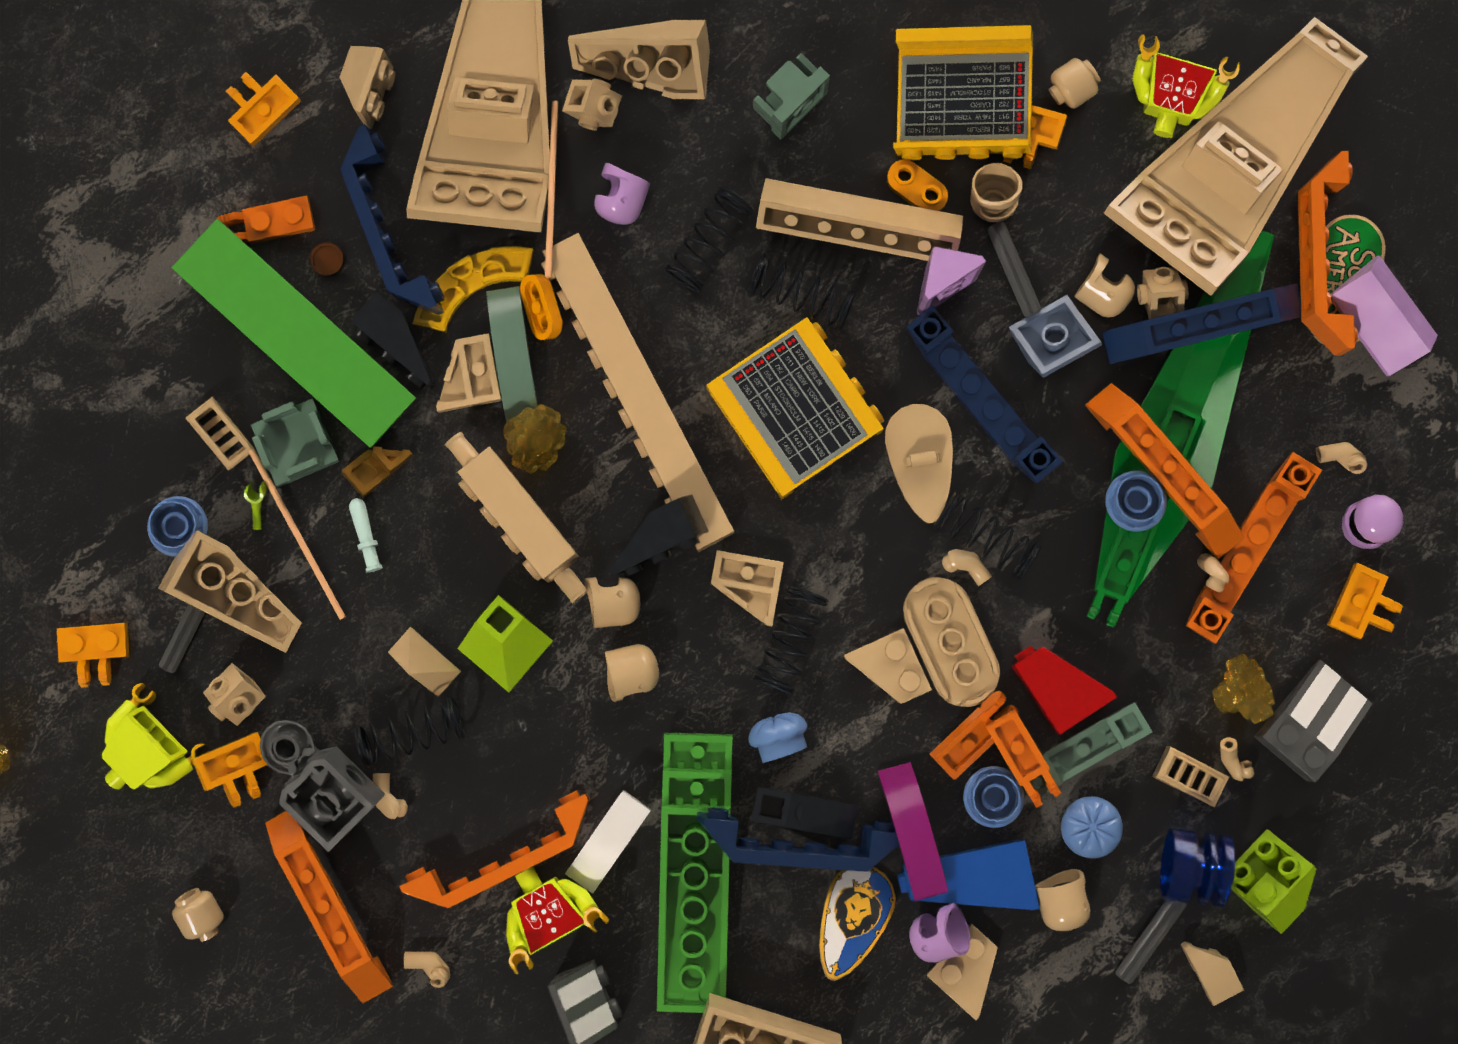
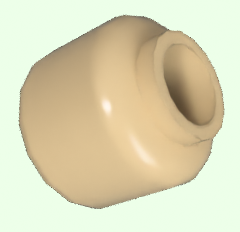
(1074, 83)
(197, 914)

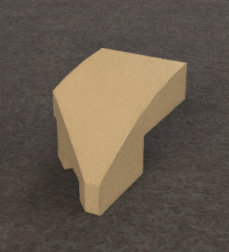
(1214, 972)

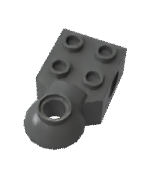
(325, 787)

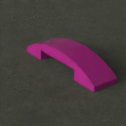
(913, 831)

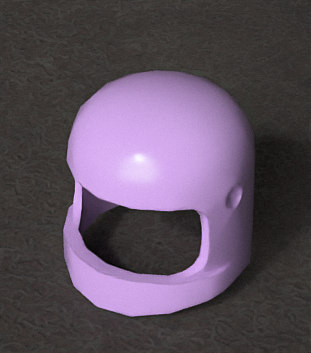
(625, 196)
(1376, 519)
(940, 936)

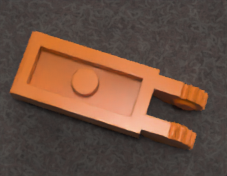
(272, 220)
(970, 737)
(1021, 754)

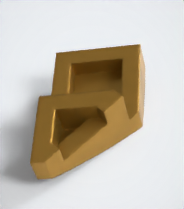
(374, 468)

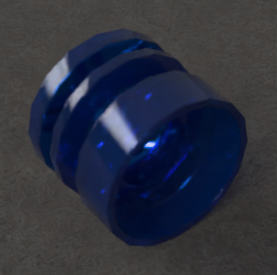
(1205, 868)

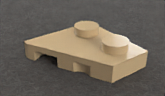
(470, 376)
(749, 582)
(892, 666)
(967, 975)

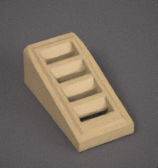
(194, 417)
(1165, 764)

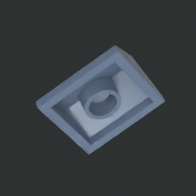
(1054, 336)

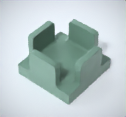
(793, 95)
(293, 442)

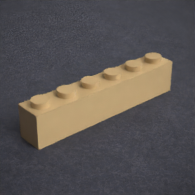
(856, 220)

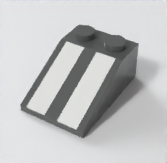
(1314, 722)
(584, 1003)

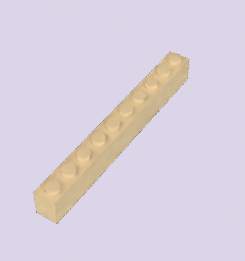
(633, 385)

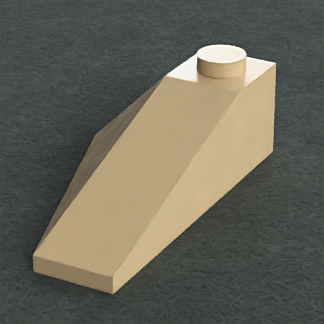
(654, 55)
(220, 584)

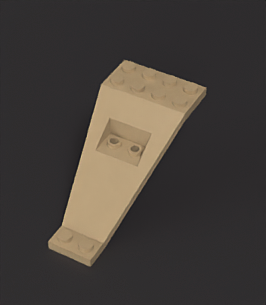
(488, 123)
(1226, 174)

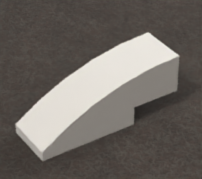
(608, 841)

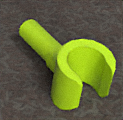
(255, 500)

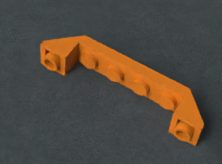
(1333, 330)
(1169, 467)
(1260, 528)
(429, 887)
(325, 909)

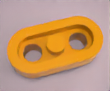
(914, 189)
(541, 306)

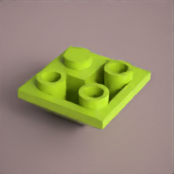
(504, 643)
(1273, 880)

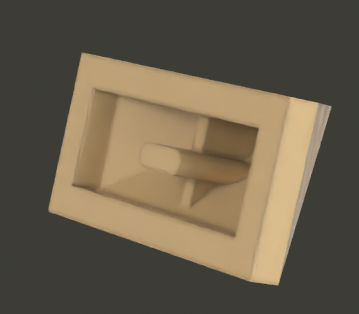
(424, 662)

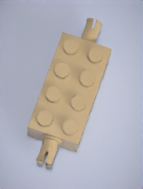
(517, 513)

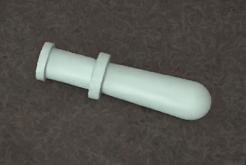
(362, 525)

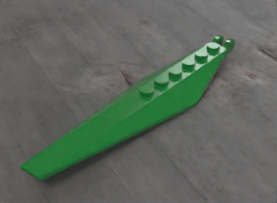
(1192, 409)

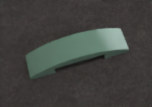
(511, 351)
(1093, 745)

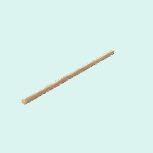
(551, 189)
(296, 533)

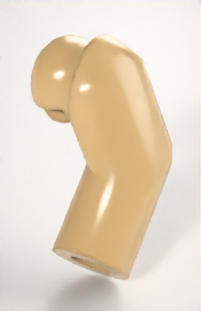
(1345, 454)
(966, 561)
(1217, 573)
(1230, 759)
(389, 804)
(431, 964)

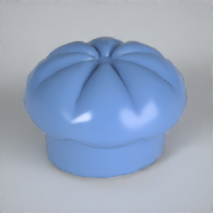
(1136, 501)
(174, 523)
(778, 736)
(993, 797)
(1091, 827)

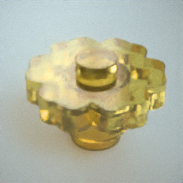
(534, 438)
(1244, 690)

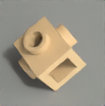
(592, 103)
(1162, 292)
(233, 695)

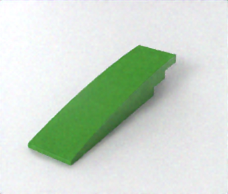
(294, 333)
(692, 873)

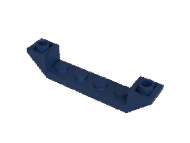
(361, 157)
(1202, 323)
(980, 397)
(875, 844)

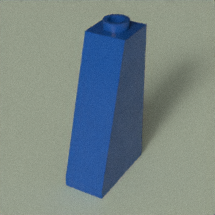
(985, 877)

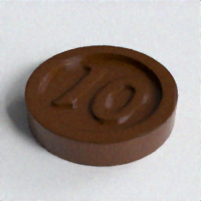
(327, 259)

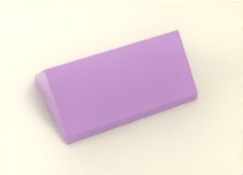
(946, 275)
(1385, 317)

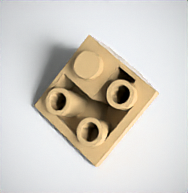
(365, 79)

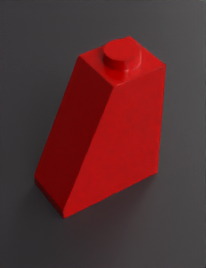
(1059, 688)

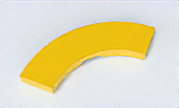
(471, 275)

